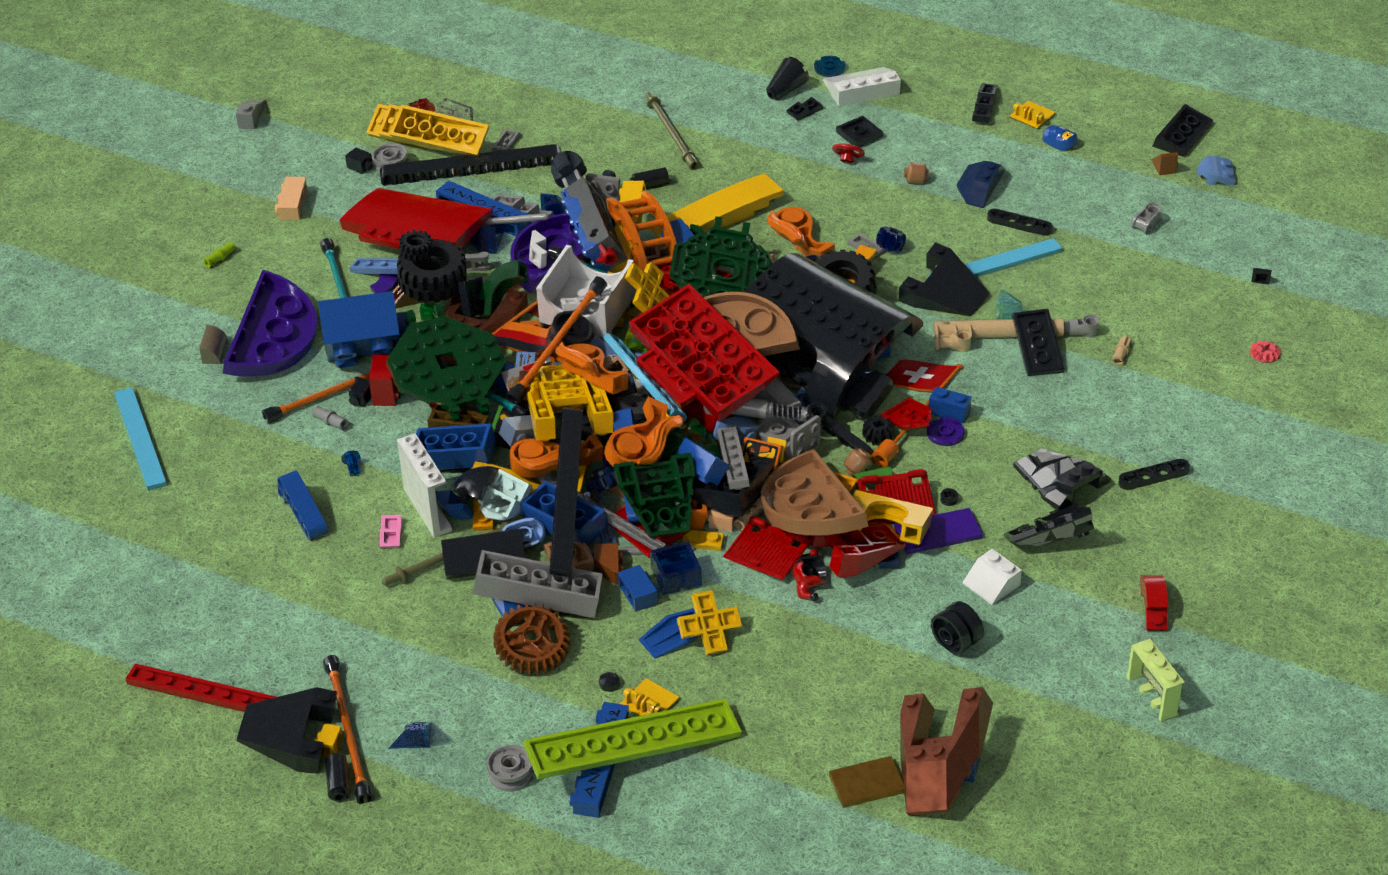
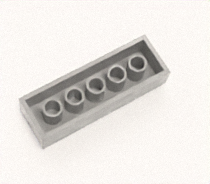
(530, 582)

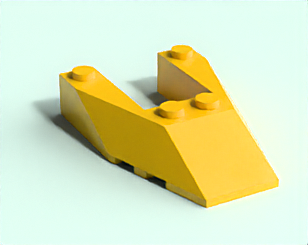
(559, 388)

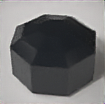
(609, 681)

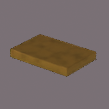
(866, 781)

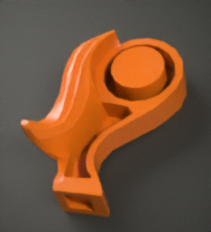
(796, 226)
(589, 363)
(644, 441)
(537, 457)

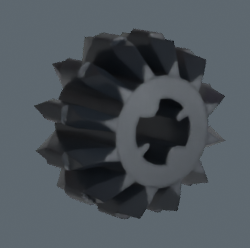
(878, 429)

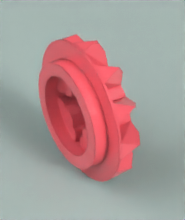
(1267, 356)

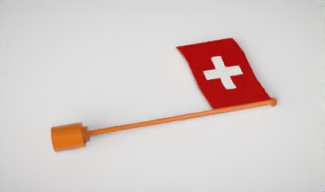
(918, 377)

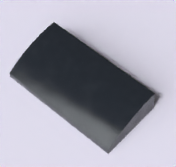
(1182, 131)
(463, 553)

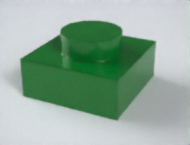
(426, 311)

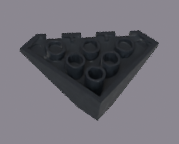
(730, 500)

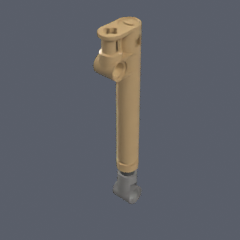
(959, 333)

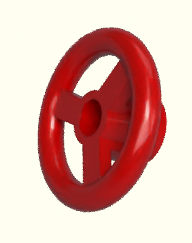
(847, 152)

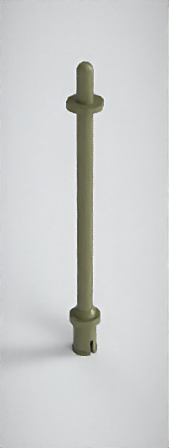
(687, 155)
(402, 574)

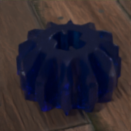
(890, 239)

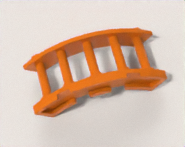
(620, 213)

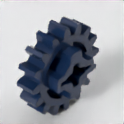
(601, 479)

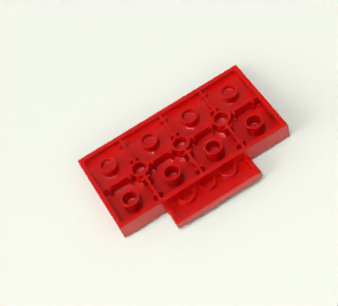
(388, 214)
(699, 354)

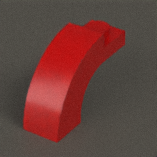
(1156, 602)

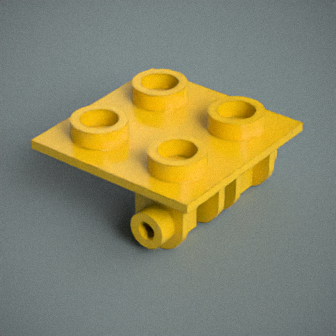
(1031, 114)
(648, 698)

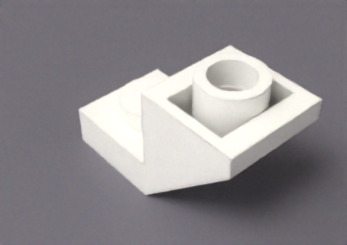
(538, 250)

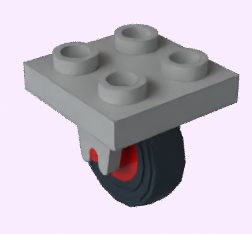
(605, 185)

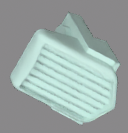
(504, 497)

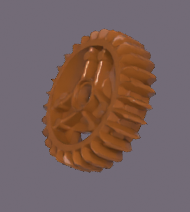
(542, 649)

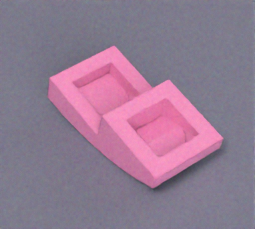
(390, 531)

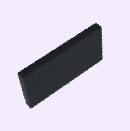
(1037, 342)

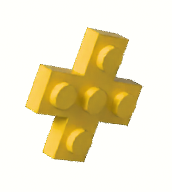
(647, 285)
(709, 622)

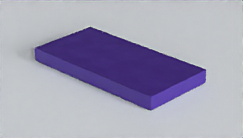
(946, 530)

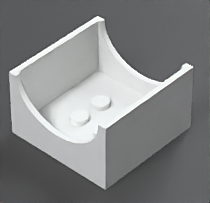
(571, 279)

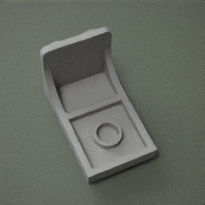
(798, 437)

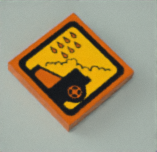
(755, 447)

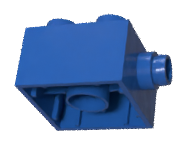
(360, 327)

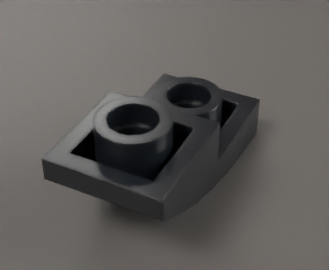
(803, 110)

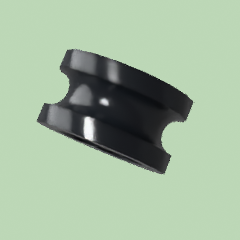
(951, 500)

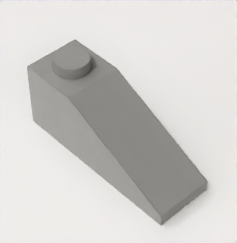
(249, 113)

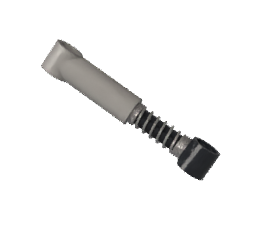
(762, 408)

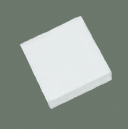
(569, 304)

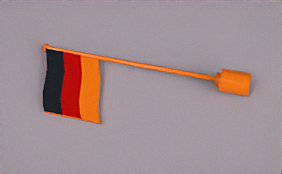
(522, 336)

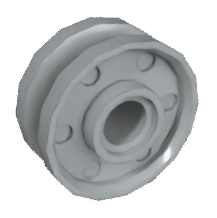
(389, 154)
(509, 768)

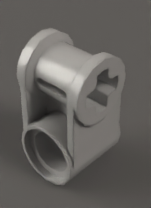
(1147, 218)

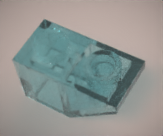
(1008, 304)

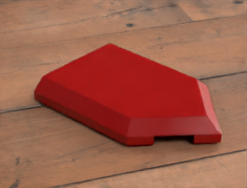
(909, 414)

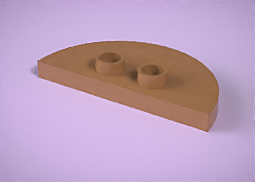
(757, 321)
(810, 499)

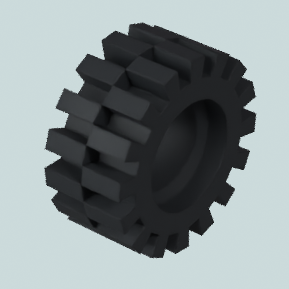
(416, 245)

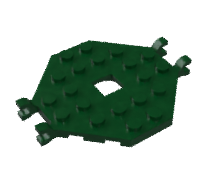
(697, 259)
(418, 372)

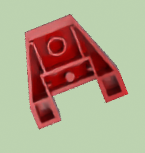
(858, 549)

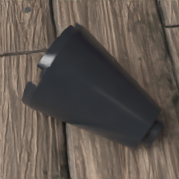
(787, 78)

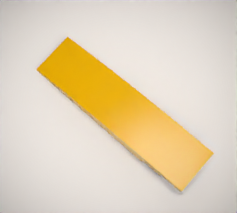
(427, 129)
(730, 203)

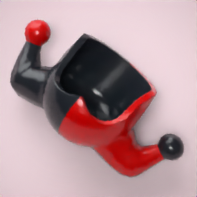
(808, 573)

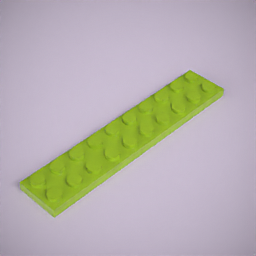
(631, 738)

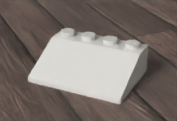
(863, 86)

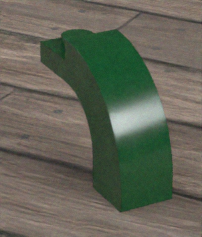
(499, 282)

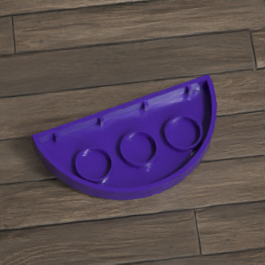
(557, 232)
(273, 330)

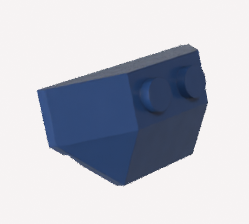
(979, 182)

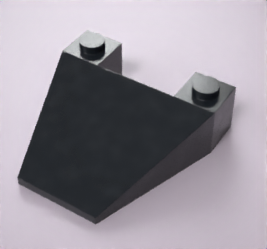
(948, 288)
(280, 723)

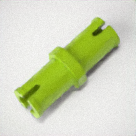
(219, 254)

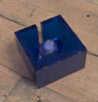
(676, 568)

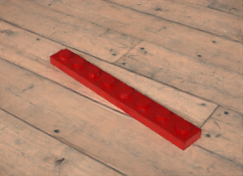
(193, 687)

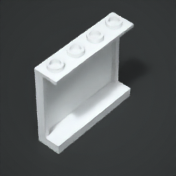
(419, 482)

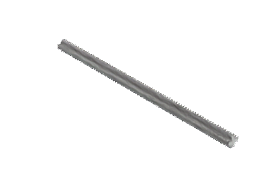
(615, 520)

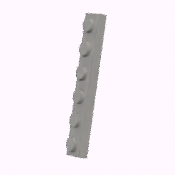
(733, 455)

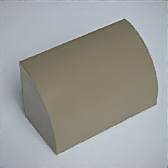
(212, 345)

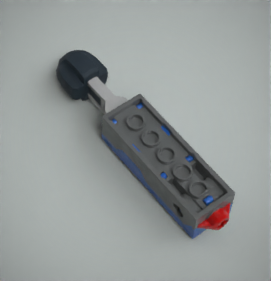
(587, 212)

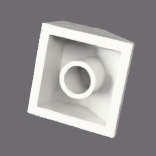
(993, 577)

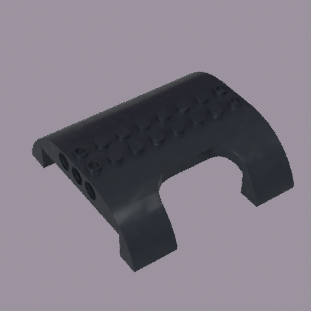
(835, 320)

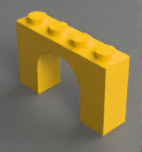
(913, 517)

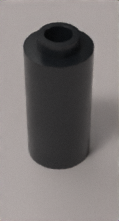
(652, 177)
(337, 777)

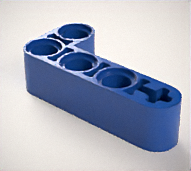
(303, 506)

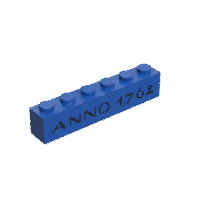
(457, 193)
(594, 782)

